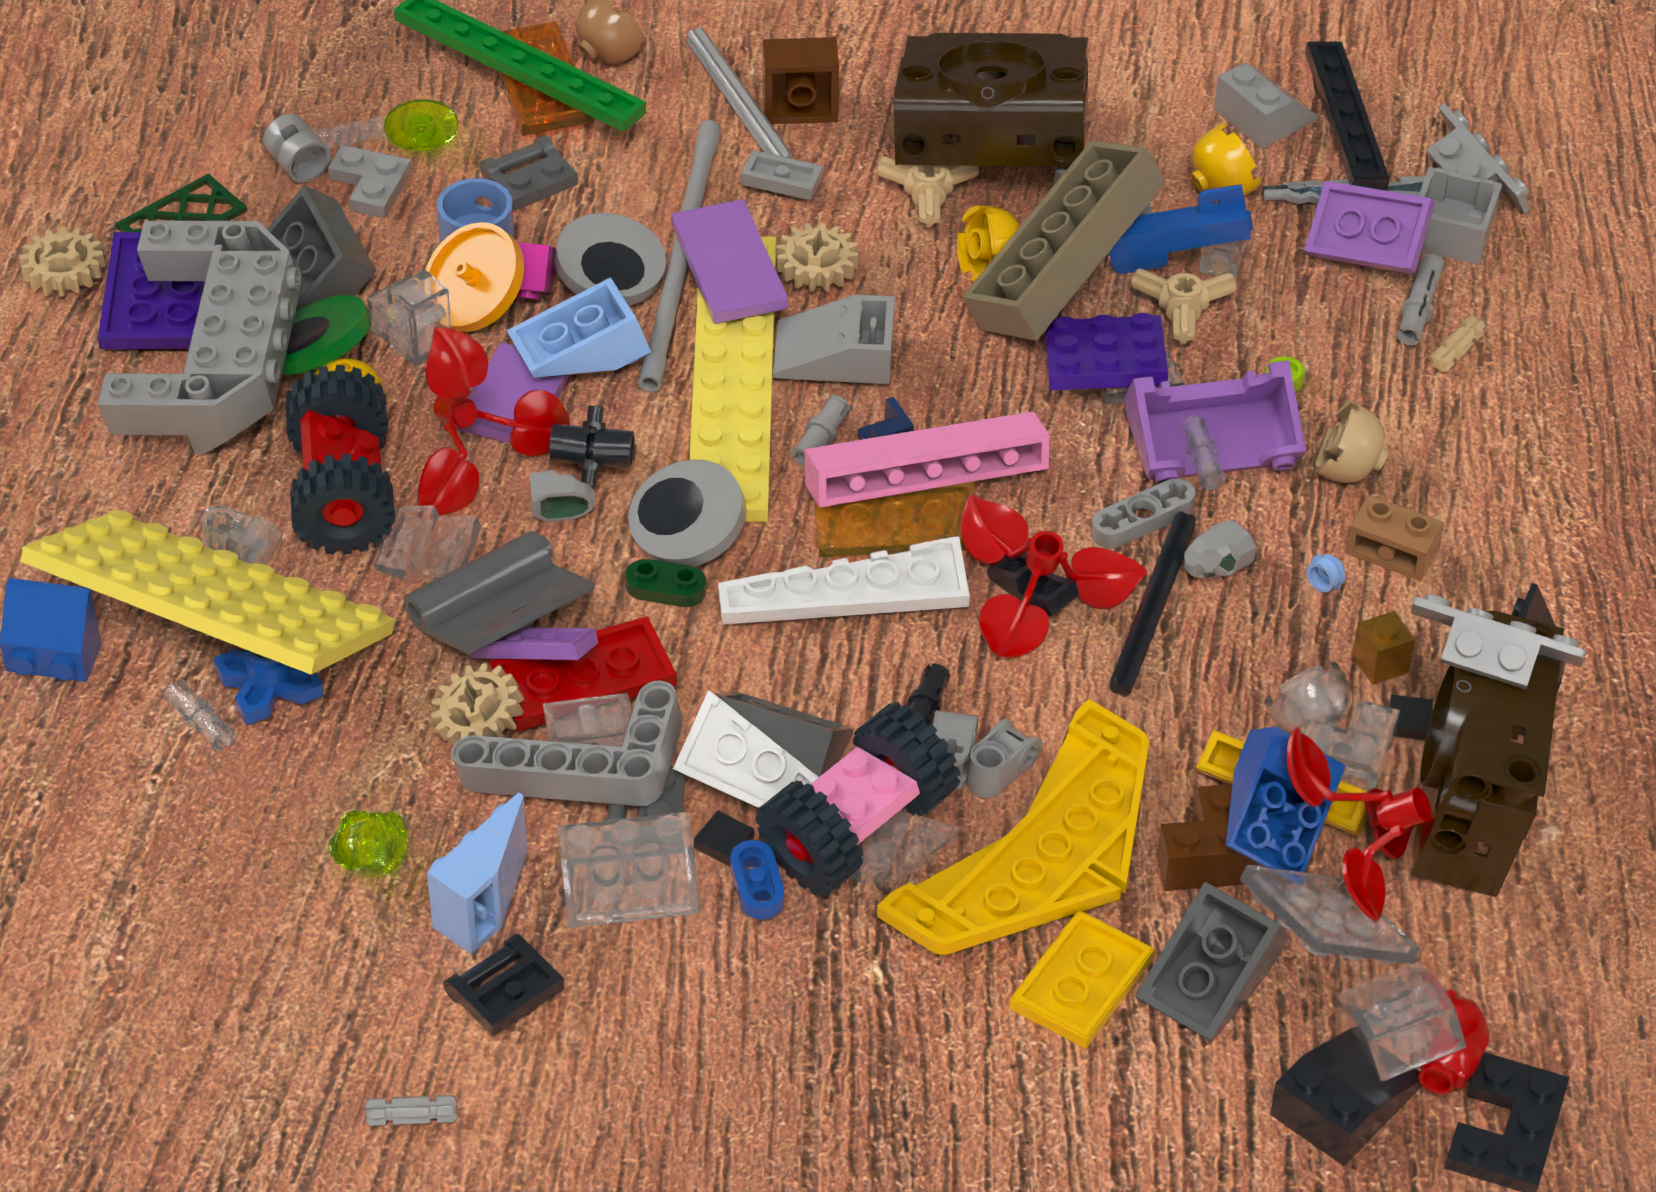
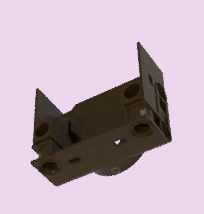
(1038, 96)
(1479, 778)

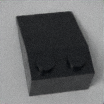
(1338, 1098)

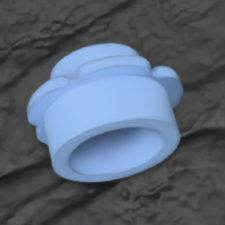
(1326, 573)

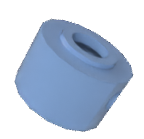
(459, 206)

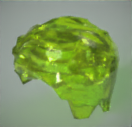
(369, 842)

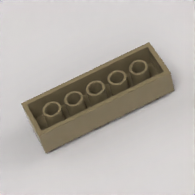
(1064, 239)

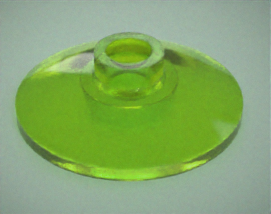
(421, 125)

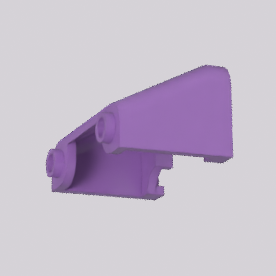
(1248, 418)

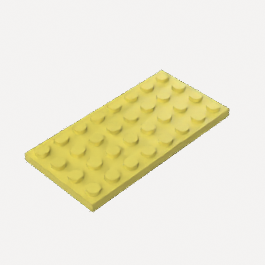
(210, 591)

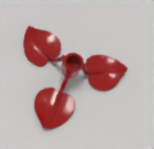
(450, 370)
(1012, 625)
(1389, 815)

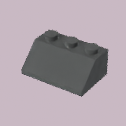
(322, 247)
(806, 737)

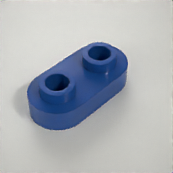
(758, 883)

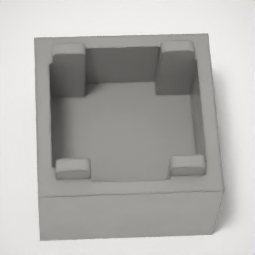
(1461, 214)

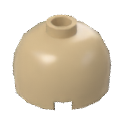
(1352, 446)

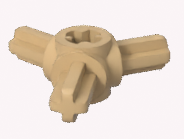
(926, 184)
(1183, 297)

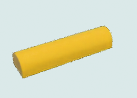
(1220, 761)

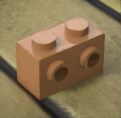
(1394, 537)

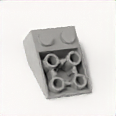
(838, 341)

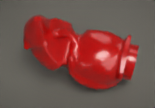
(1456, 1068)

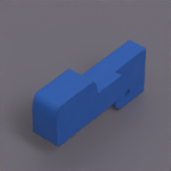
(1208, 224)

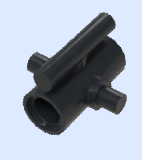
(592, 445)

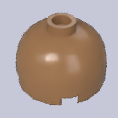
(607, 33)

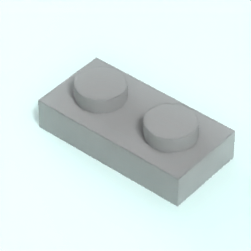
(782, 175)

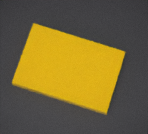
(1081, 979)

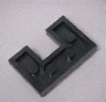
(1521, 1153)

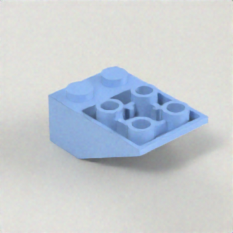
(478, 877)

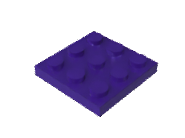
(1105, 351)

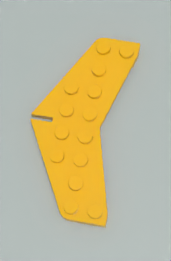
(1056, 861)

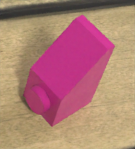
(538, 270)

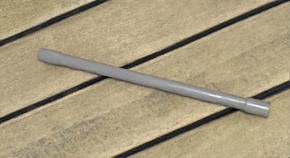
(655, 362)

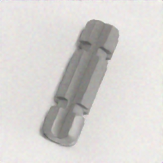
(411, 1110)

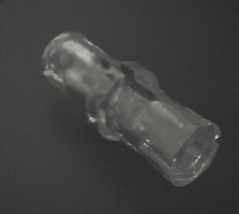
(1202, 452)
(199, 715)

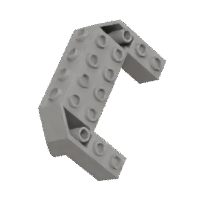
(236, 338)

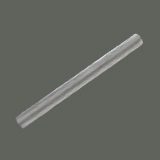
(737, 94)

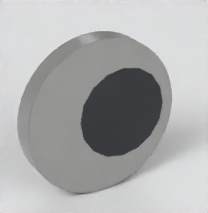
(612, 247)
(687, 513)

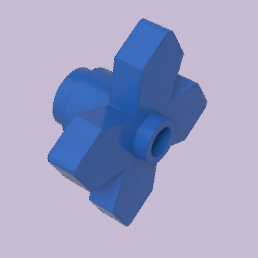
(262, 682)

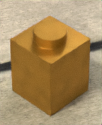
(1383, 647)

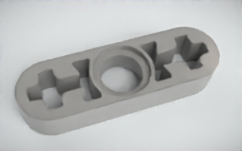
(1134, 527)

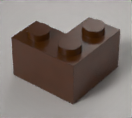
(1197, 850)

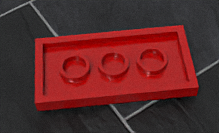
(620, 663)

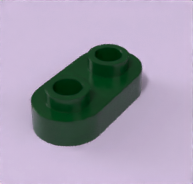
(665, 583)

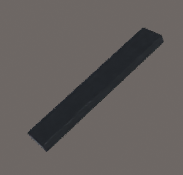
(1347, 115)

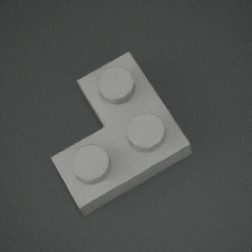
(377, 178)

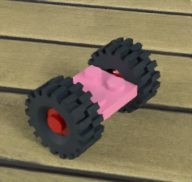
(821, 823)

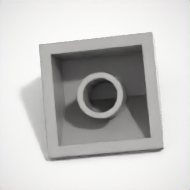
(1259, 105)

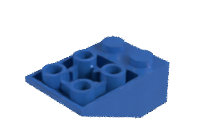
(1266, 812)

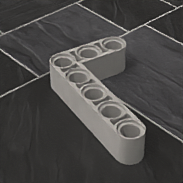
(581, 771)

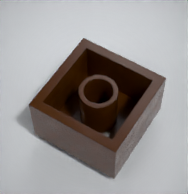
(800, 80)

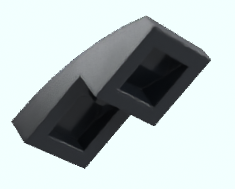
(1050, 593)

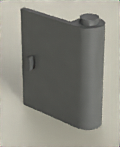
(494, 594)

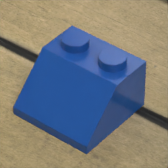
(49, 630)

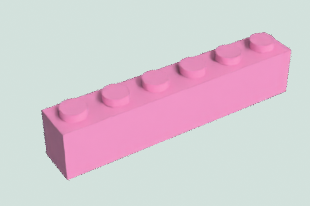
(926, 459)

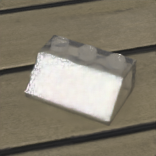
(628, 869)

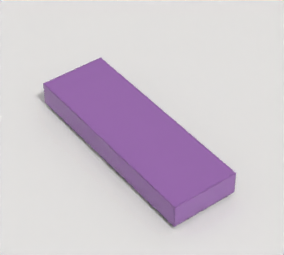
(541, 644)

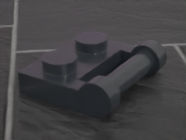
(511, 992)

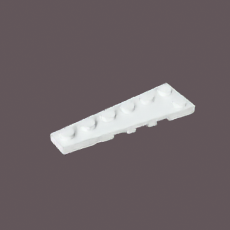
(914, 580)

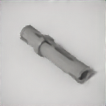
(1417, 308)

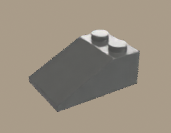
(1212, 962)

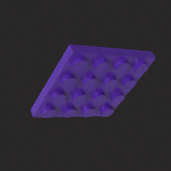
(143, 311)

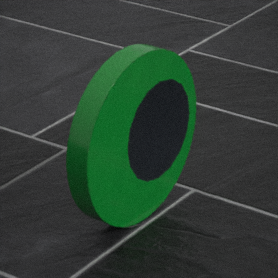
(325, 332)

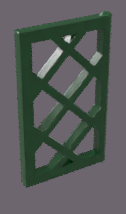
(219, 195)

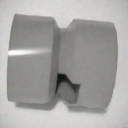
(296, 148)

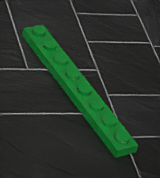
(522, 62)

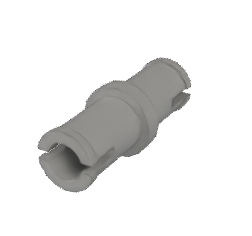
(822, 429)

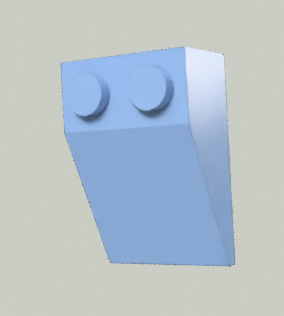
(581, 334)

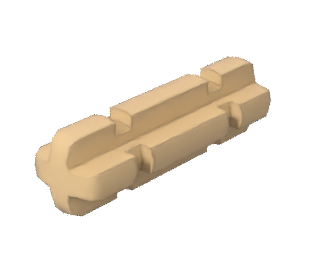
(1457, 344)

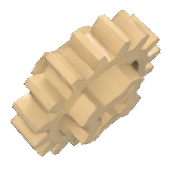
(817, 257)
(59, 261)
(477, 704)

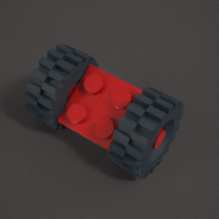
(341, 489)

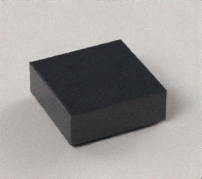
(1413, 716)
(721, 836)

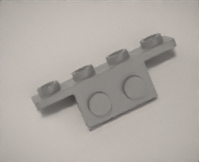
(1468, 156)
(1493, 647)

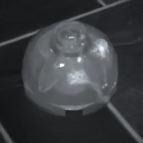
(1312, 696)

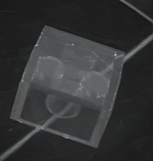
(1402, 1020)

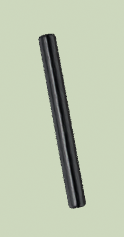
(1152, 604)

